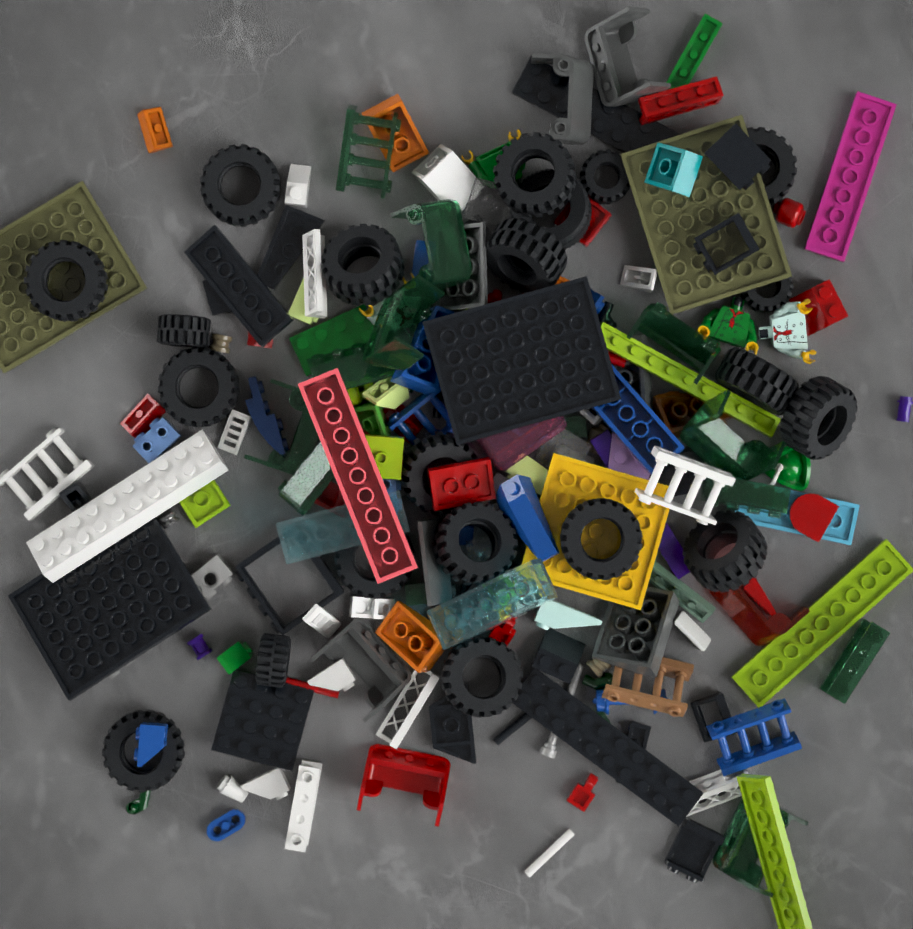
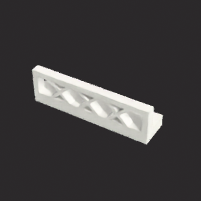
(314, 280)
(412, 713)
(712, 785)

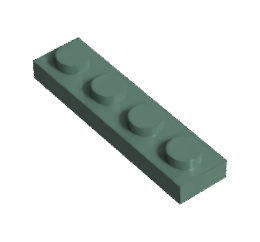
(688, 598)

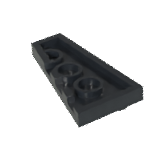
(286, 244)

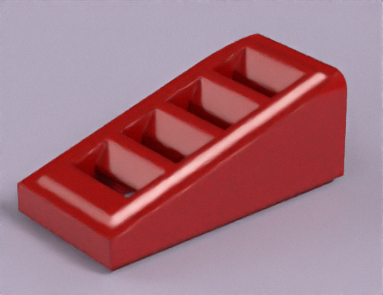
(757, 594)

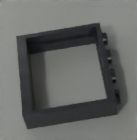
(265, 607)

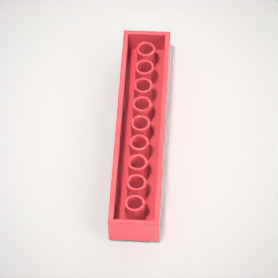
(357, 476)

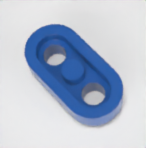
(226, 824)

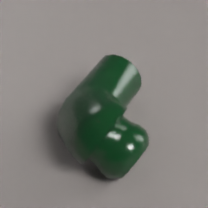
(598, 684)
(139, 804)

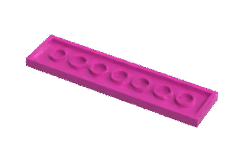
(850, 176)

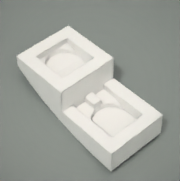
(370, 607)

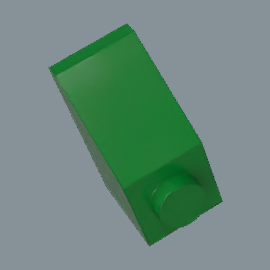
(235, 656)

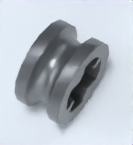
(169, 520)

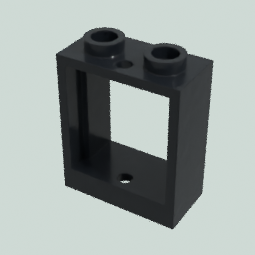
(745, 233)

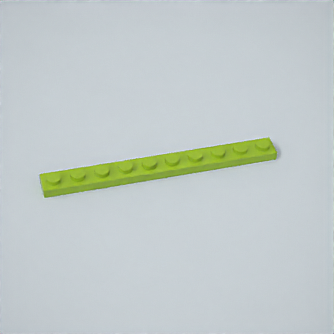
(684, 378)

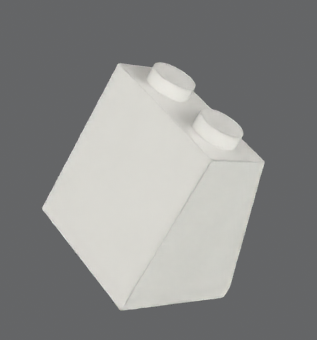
(445, 176)

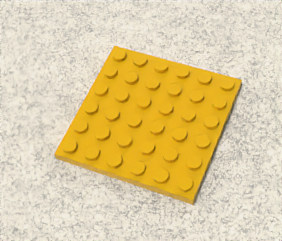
(573, 483)

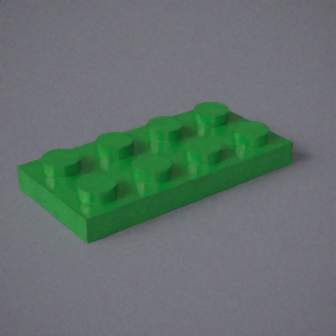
(335, 333)

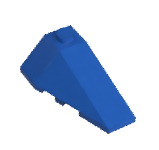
(521, 504)

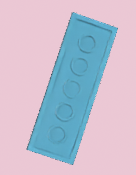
(839, 530)

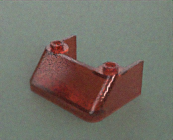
(751, 619)

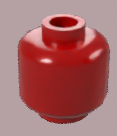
(789, 212)

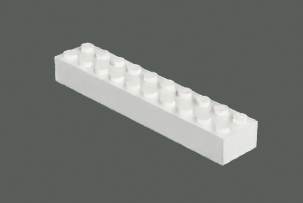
(127, 506)

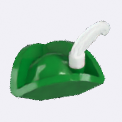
(792, 470)

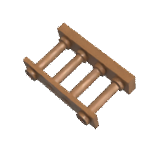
(671, 668)

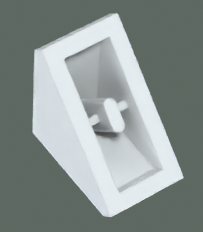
(639, 278)

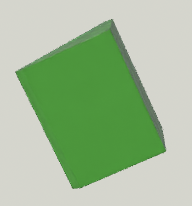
(372, 419)

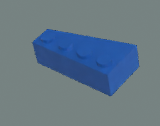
(422, 374)

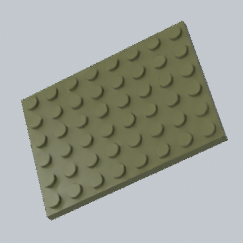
(65, 217)
(675, 220)

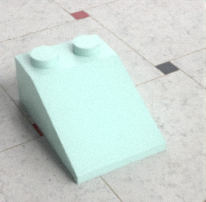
(559, 615)

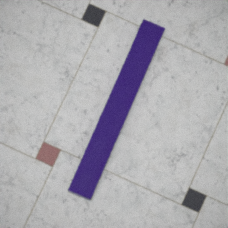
(669, 545)

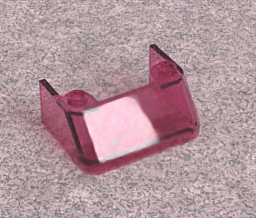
(512, 446)

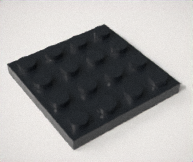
(262, 721)

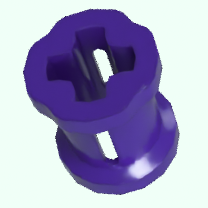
(199, 647)

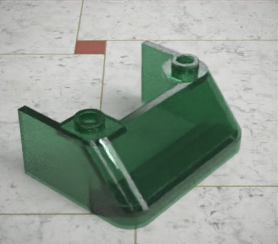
(444, 241)
(397, 322)
(677, 338)
(303, 441)
(723, 447)
(308, 481)
(739, 853)

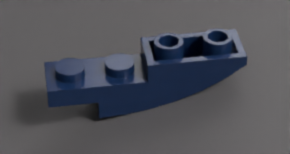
(267, 425)

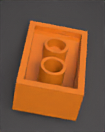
(407, 143)
(411, 637)

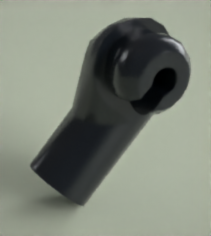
(605, 314)

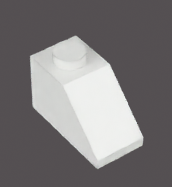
(298, 185)
(334, 677)
(269, 784)

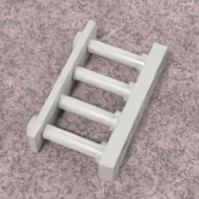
(681, 465)
(49, 494)
(303, 805)

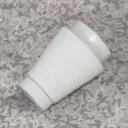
(231, 788)

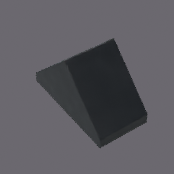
(75, 496)

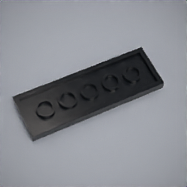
(238, 286)

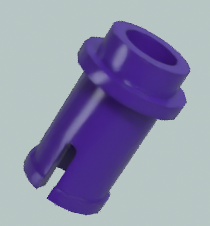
(904, 408)

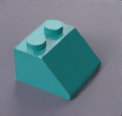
(673, 169)

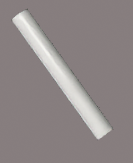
(549, 852)

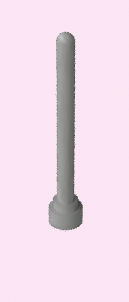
(549, 747)

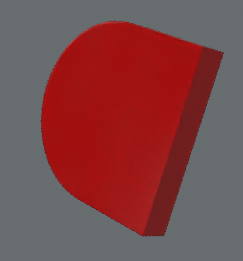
(812, 515)

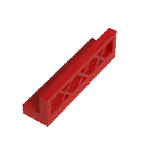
(680, 100)

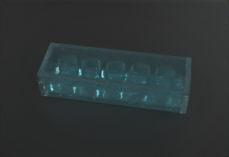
(326, 532)
(492, 603)

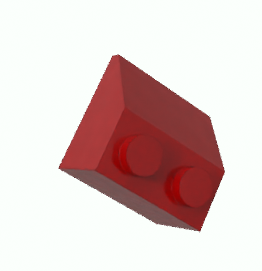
(825, 304)

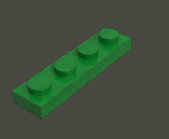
(694, 51)

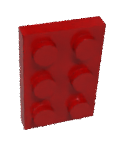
(461, 483)

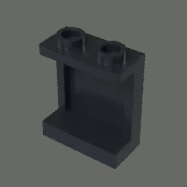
(738, 157)
(693, 850)

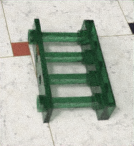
(348, 159)
(854, 660)

